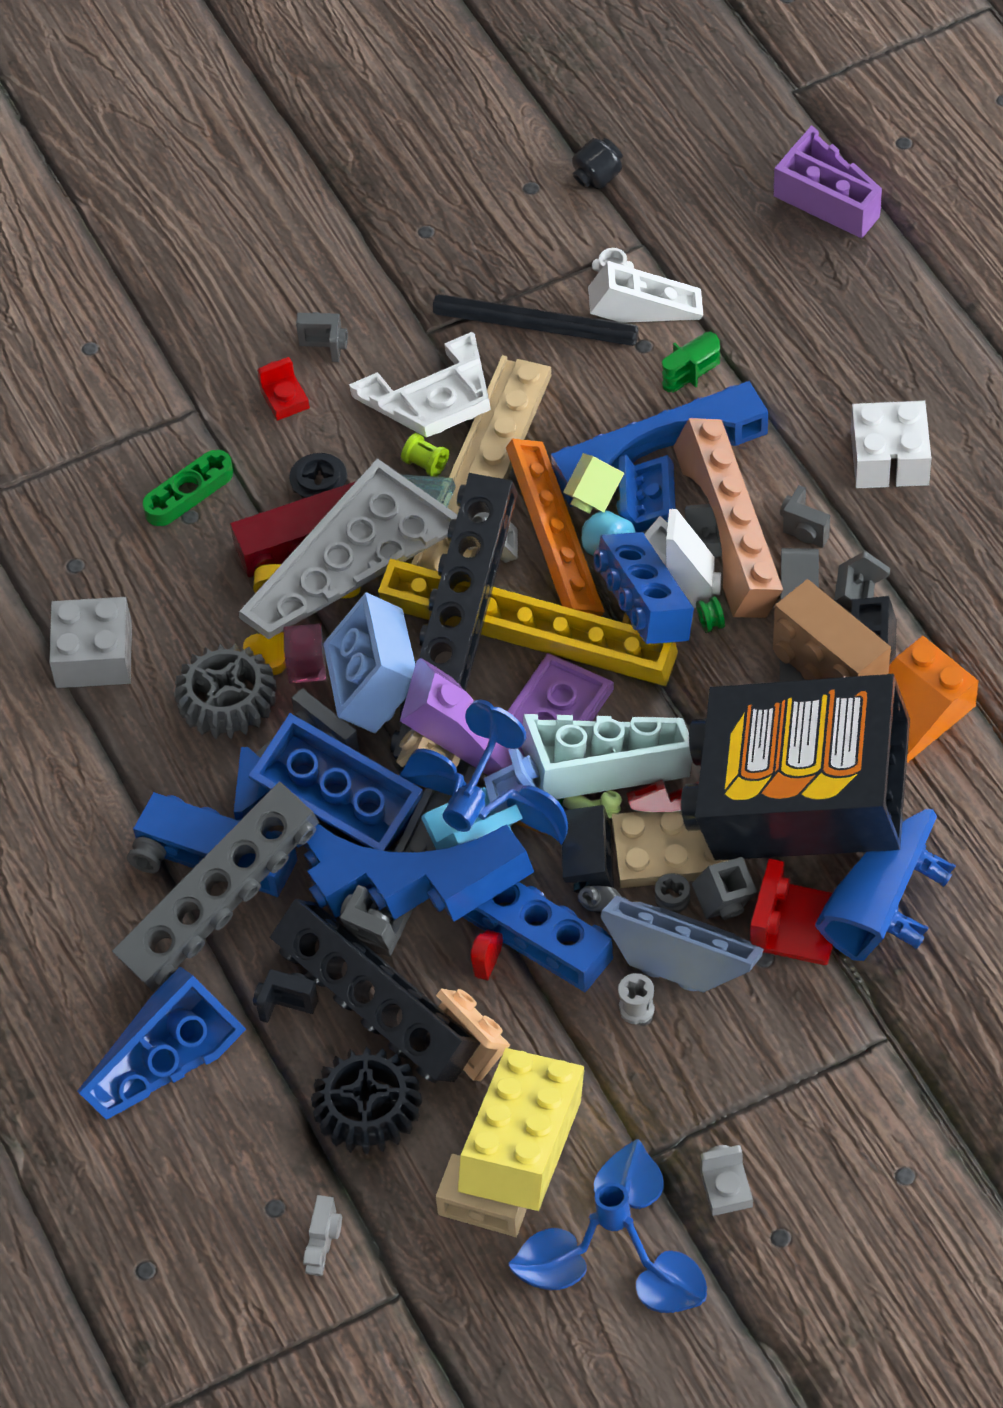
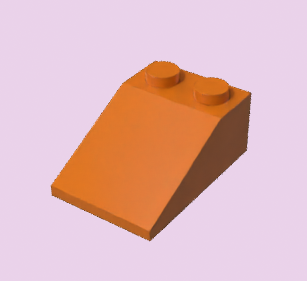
(933, 691)

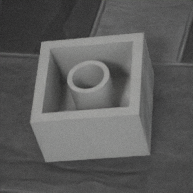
(90, 642)

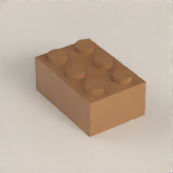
(825, 638)

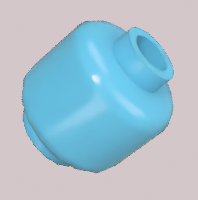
(603, 524)

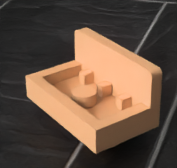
(461, 1008)

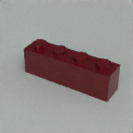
(279, 531)

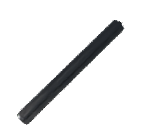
(535, 319)

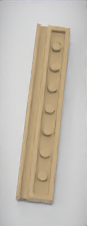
(513, 404)

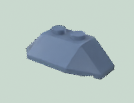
(677, 946)

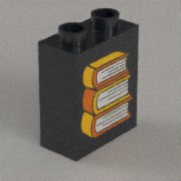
(800, 768)

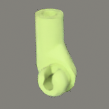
(610, 800)

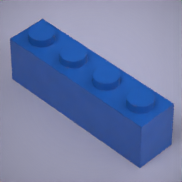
(193, 832)

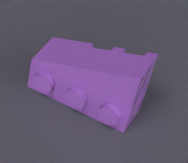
(827, 186)

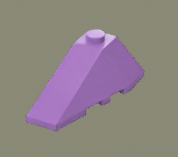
(437, 711)

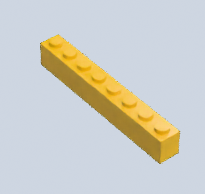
(540, 625)

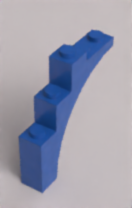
(399, 881)

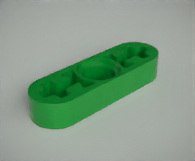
(193, 473)

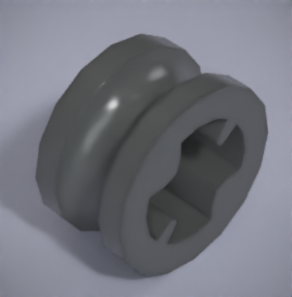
(146, 855)
(679, 885)

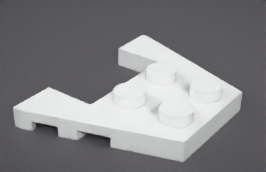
(436, 400)

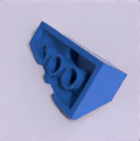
(165, 1040)

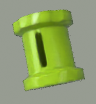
(425, 455)

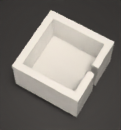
(886, 433)

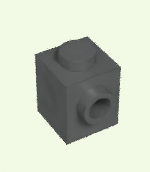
(724, 889)

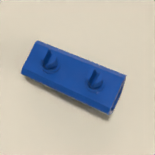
(869, 895)

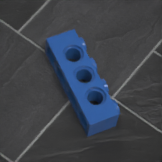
(644, 588)
(575, 963)

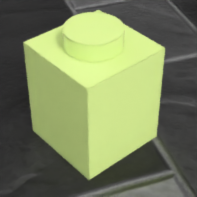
(592, 484)

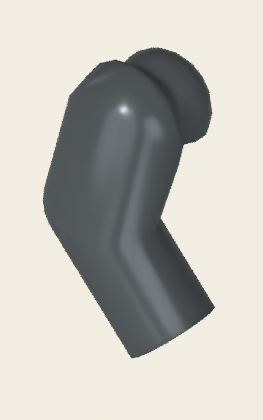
(596, 897)

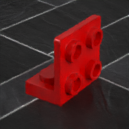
(787, 918)

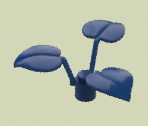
(467, 801)
(626, 1180)

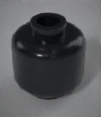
(597, 163)

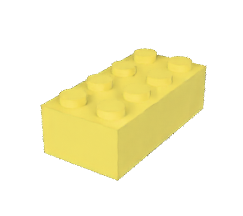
(521, 1129)

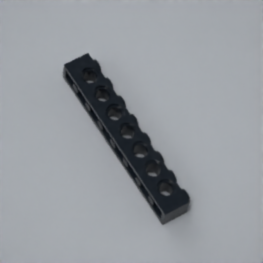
(478, 495)

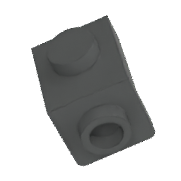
(322, 331)
(803, 521)
(703, 522)
(858, 578)

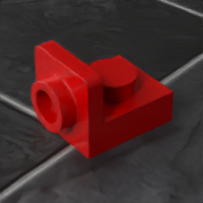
(282, 389)

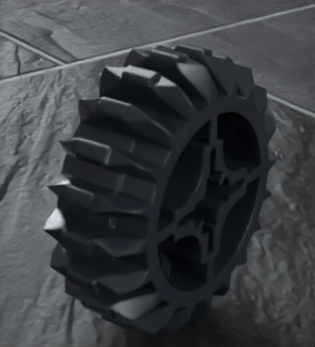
(395, 1104)

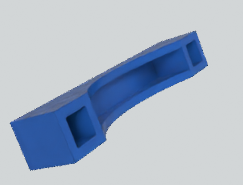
(737, 407)

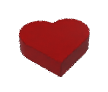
(485, 953)

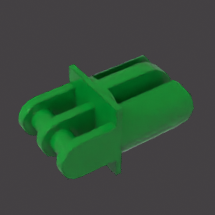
(690, 361)

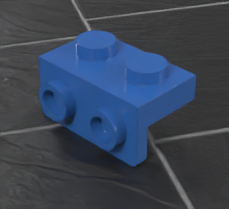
(646, 491)

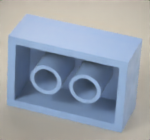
(370, 663)

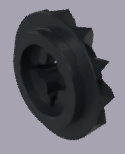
(305, 471)

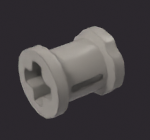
(636, 998)

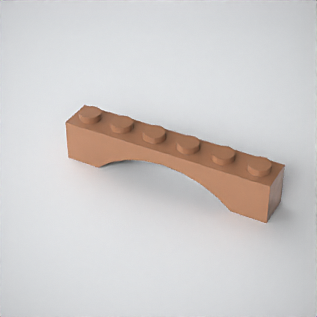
(748, 568)

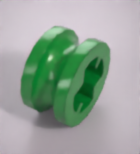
(710, 614)

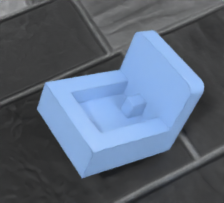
(520, 773)

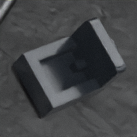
(287, 990)

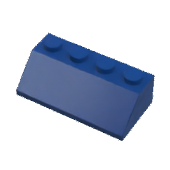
(338, 784)

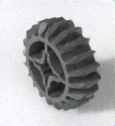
(229, 702)

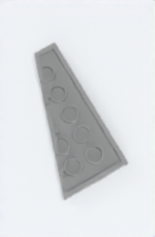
(349, 547)

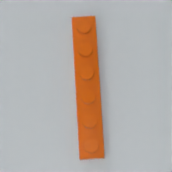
(554, 526)

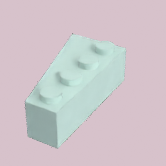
(605, 753)

